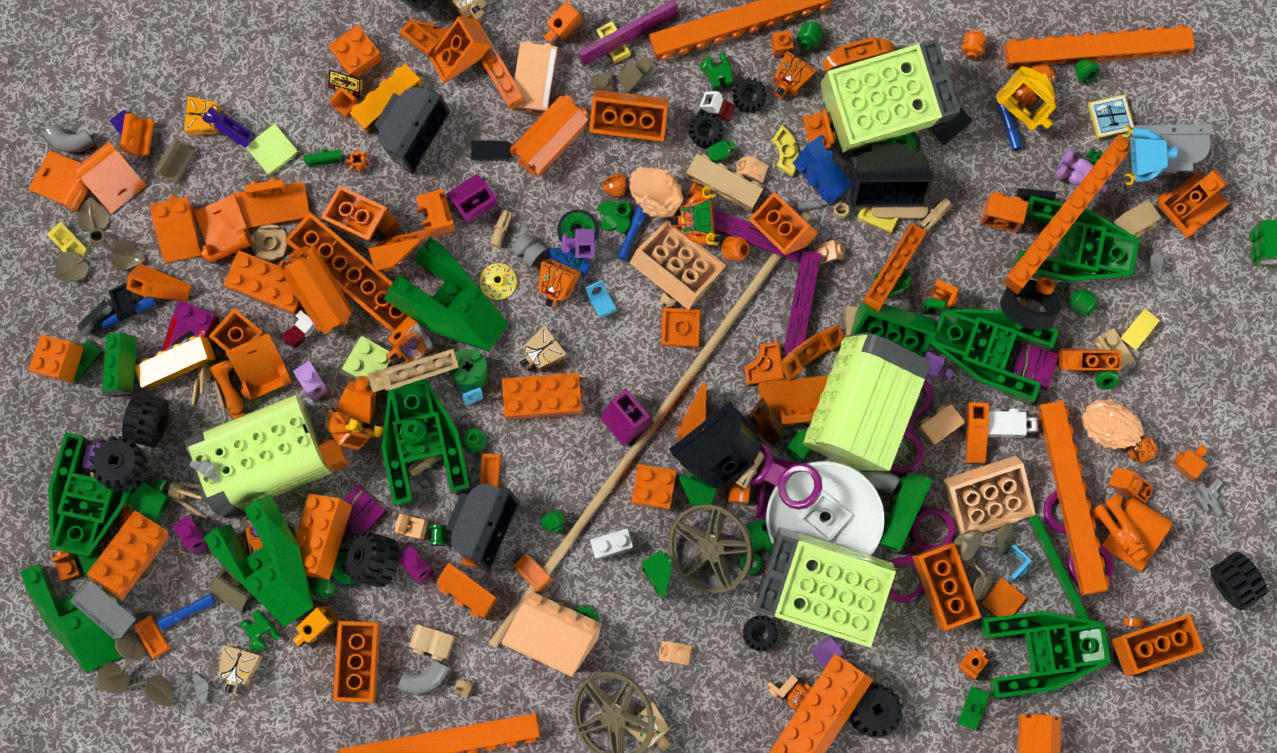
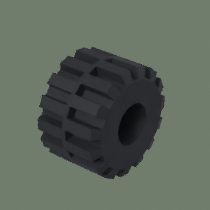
(145, 419)
(129, 467)
(372, 559)
(1238, 580)
(882, 723)

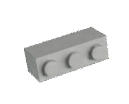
(103, 609)

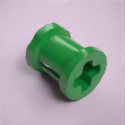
(438, 535)

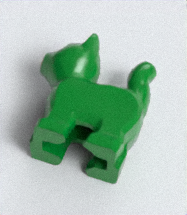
(719, 73)
(257, 629)

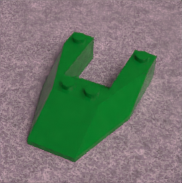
(1088, 250)
(457, 308)
(982, 344)
(442, 438)
(79, 504)
(274, 571)
(72, 628)
(1057, 650)

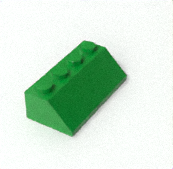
(896, 325)
(903, 511)

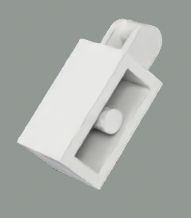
(1010, 423)

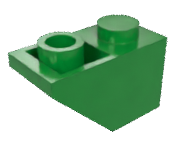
(696, 492)

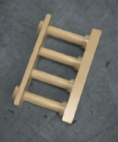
(413, 371)

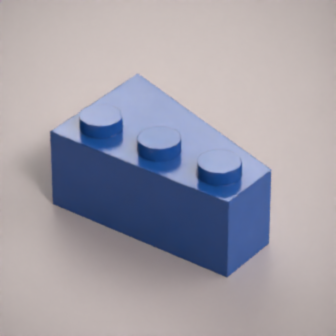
(821, 171)

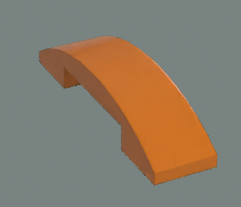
(810, 350)

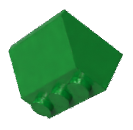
(119, 364)
(658, 570)

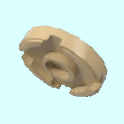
(269, 243)

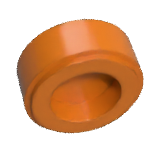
(1044, 285)
(1133, 622)

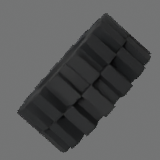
(753, 85)
(710, 120)
(760, 621)

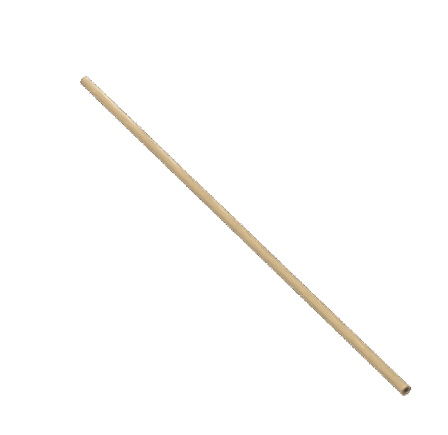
(645, 435)

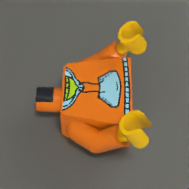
(349, 431)

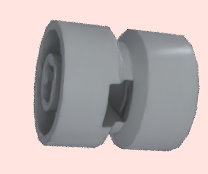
(530, 251)

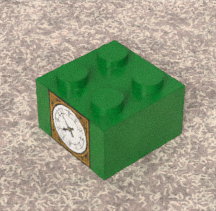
(1264, 243)

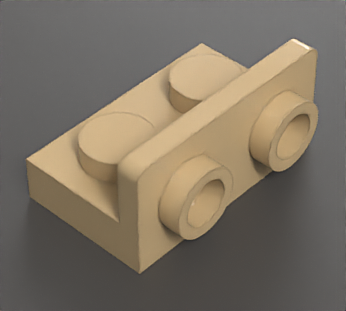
(1112, 341)

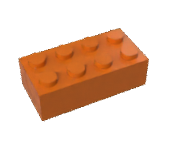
(628, 115)
(262, 283)
(542, 396)
(321, 533)
(128, 555)
(946, 586)
(1157, 645)
(356, 662)

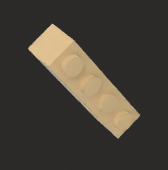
(725, 183)

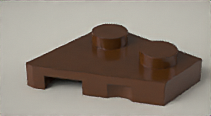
(766, 422)

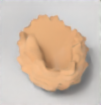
(656, 191)
(1112, 424)

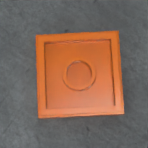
(680, 327)

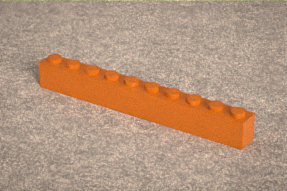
(730, 24)
(1099, 47)
(1067, 214)
(1072, 498)
(460, 739)

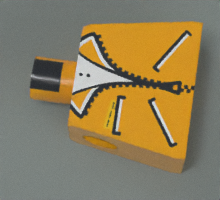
(193, 121)
(320, 621)

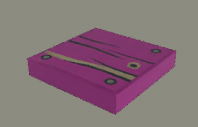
(1035, 364)
(364, 511)

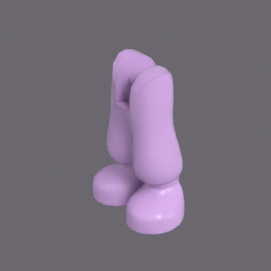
(1080, 166)

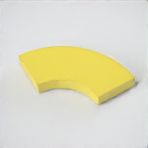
(787, 150)

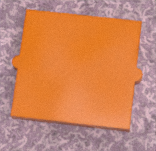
(1003, 599)

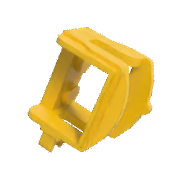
(1041, 86)

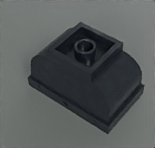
(408, 123)
(893, 176)
(720, 449)
(479, 520)

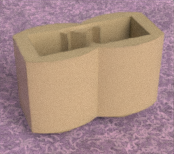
(432, 642)

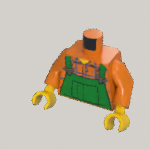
(697, 218)

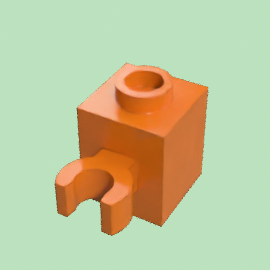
(1190, 463)

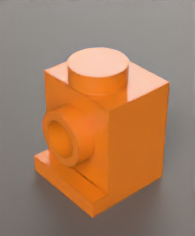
(966, 664)

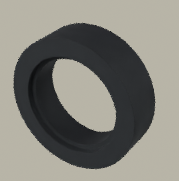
(1027, 317)

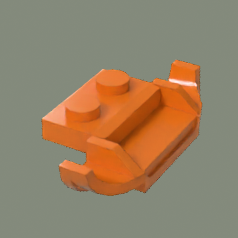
(857, 52)

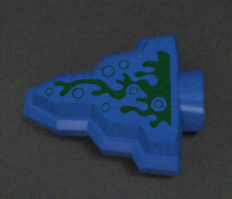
(569, 259)

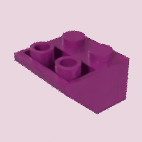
(472, 198)
(625, 417)

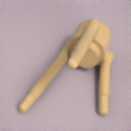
(204, 375)
(180, 490)

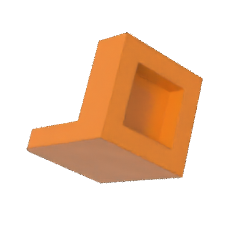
(343, 101)

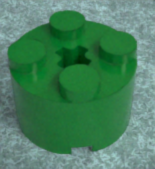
(475, 363)

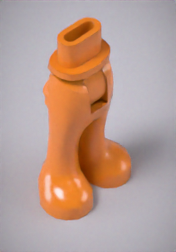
(233, 400)
(1128, 536)

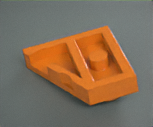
(423, 35)

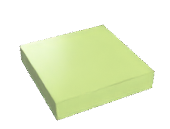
(272, 149)

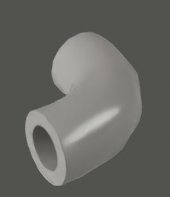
(68, 142)
(883, 480)
(425, 681)

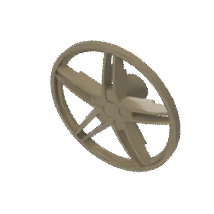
(712, 548)
(614, 714)

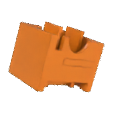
(437, 209)

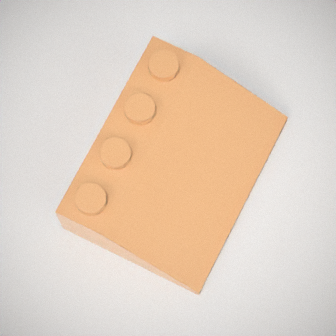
(677, 264)
(990, 495)
(552, 634)

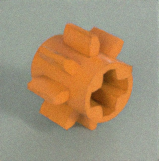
(359, 156)

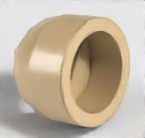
(840, 208)
(667, 299)
(463, 687)

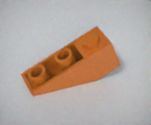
(1198, 194)
(156, 284)
(1089, 359)
(976, 432)

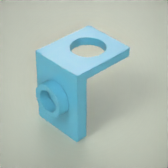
(601, 301)
(472, 396)
(1022, 569)

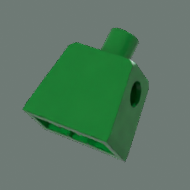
(150, 500)

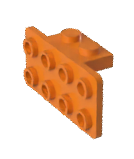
(273, 202)
(793, 399)

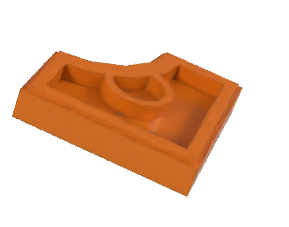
(766, 366)

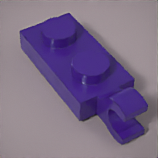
(229, 127)

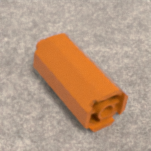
(550, 135)
(316, 289)
(1039, 733)

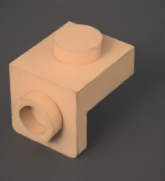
(752, 168)
(830, 251)
(411, 526)
(675, 653)
(786, 688)

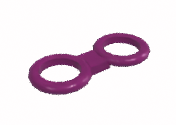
(910, 433)
(779, 476)
(1061, 529)
(920, 546)

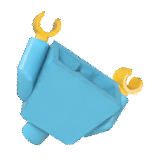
(1148, 154)

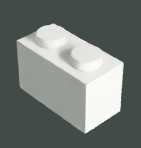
(611, 544)

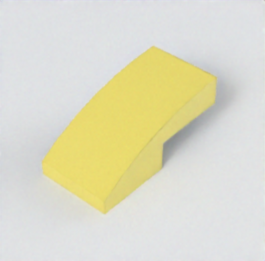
(619, 53)
(65, 239)
(1140, 329)

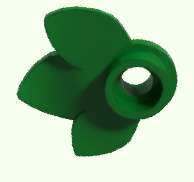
(613, 218)
(759, 538)

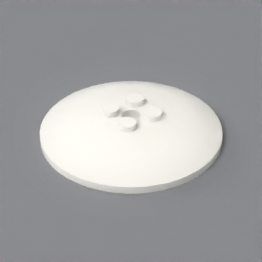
(845, 494)

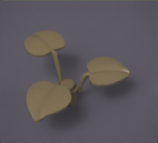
(94, 218)
(968, 543)
(116, 680)

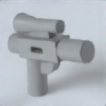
(1208, 496)

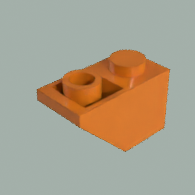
(1130, 484)

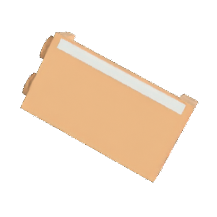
(535, 76)

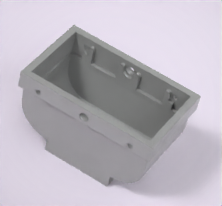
(1191, 144)

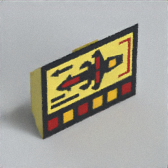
(349, 83)

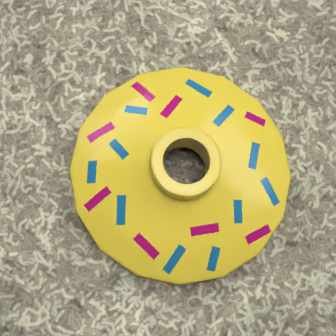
(498, 290)

